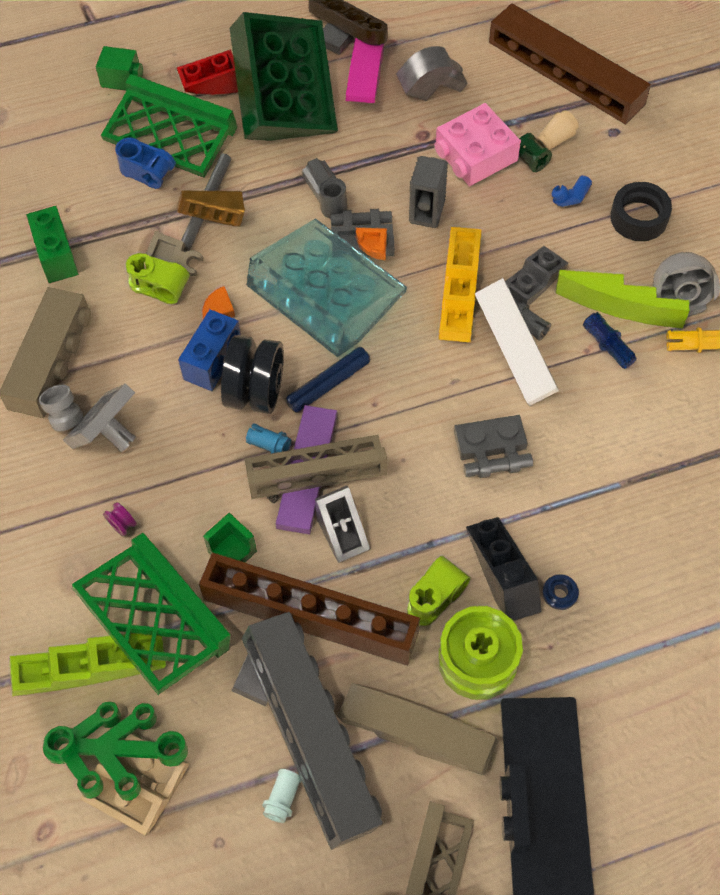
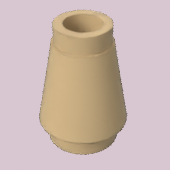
(558, 130)

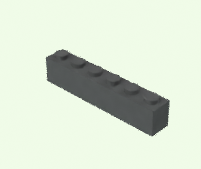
(311, 730)

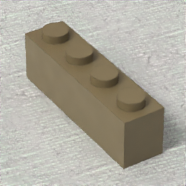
(45, 350)

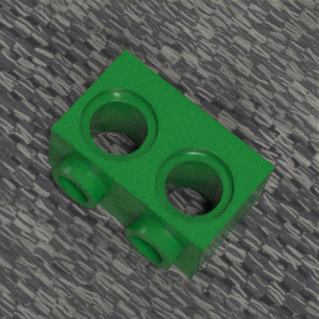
(52, 244)

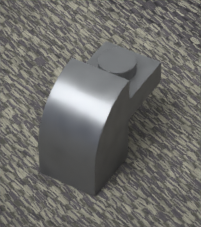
(429, 70)

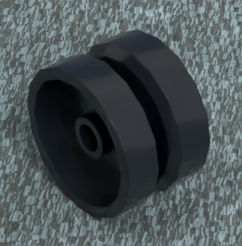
(252, 374)

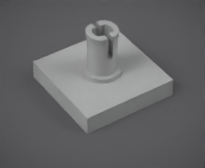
(101, 419)

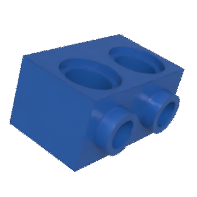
(205, 353)

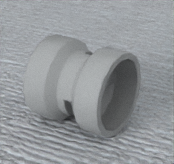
(60, 406)

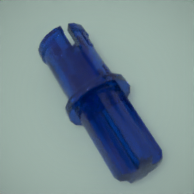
(609, 340)

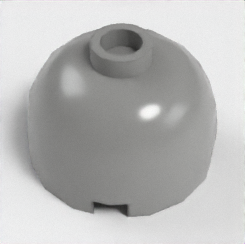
(687, 278)

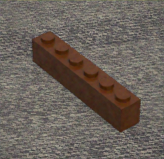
(569, 63)
(316, 608)

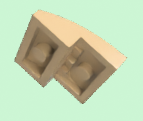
(157, 787)

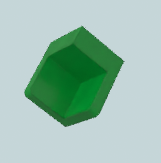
(230, 539)

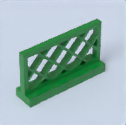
(183, 108)
(180, 601)

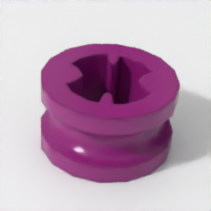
(119, 519)

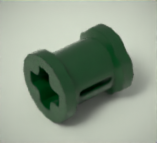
(533, 152)

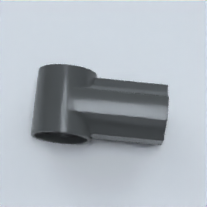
(326, 187)

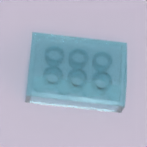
(324, 285)

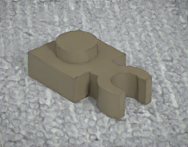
(172, 250)

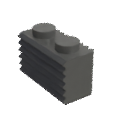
(427, 191)

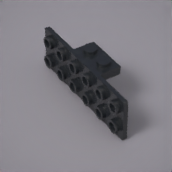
(544, 797)

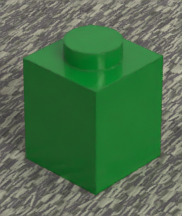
(116, 66)

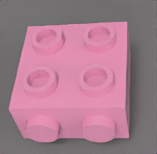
(477, 144)

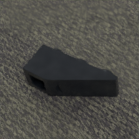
(505, 569)

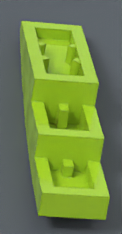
(610, 296)
(78, 665)

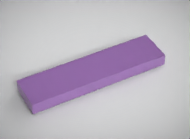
(298, 507)

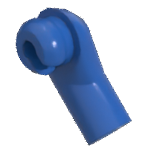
(564, 197)

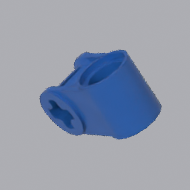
(143, 162)

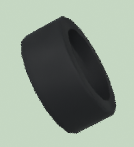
(641, 193)

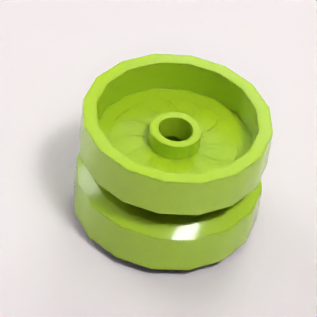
(486, 632)

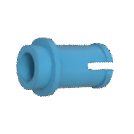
(268, 439)

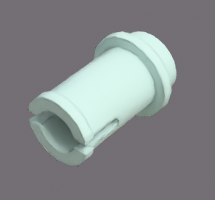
(282, 795)

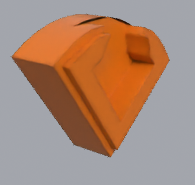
(372, 241)
(219, 302)

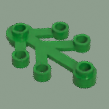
(110, 746)

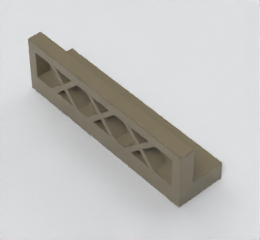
(317, 471)
(426, 847)

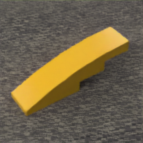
(460, 284)

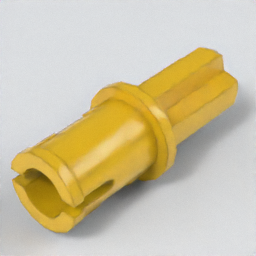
(694, 340)

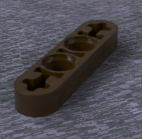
(351, 20)

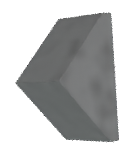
(341, 524)

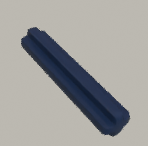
(328, 379)

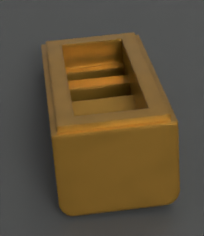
(215, 206)

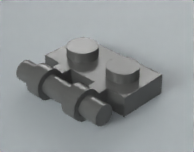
(344, 227)
(492, 438)

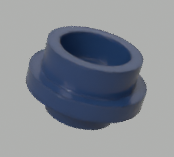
(564, 583)

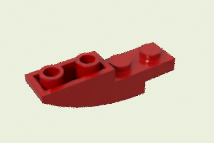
(210, 75)

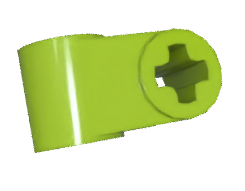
(159, 280)
(439, 587)

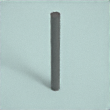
(212, 185)

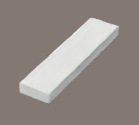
(516, 342)

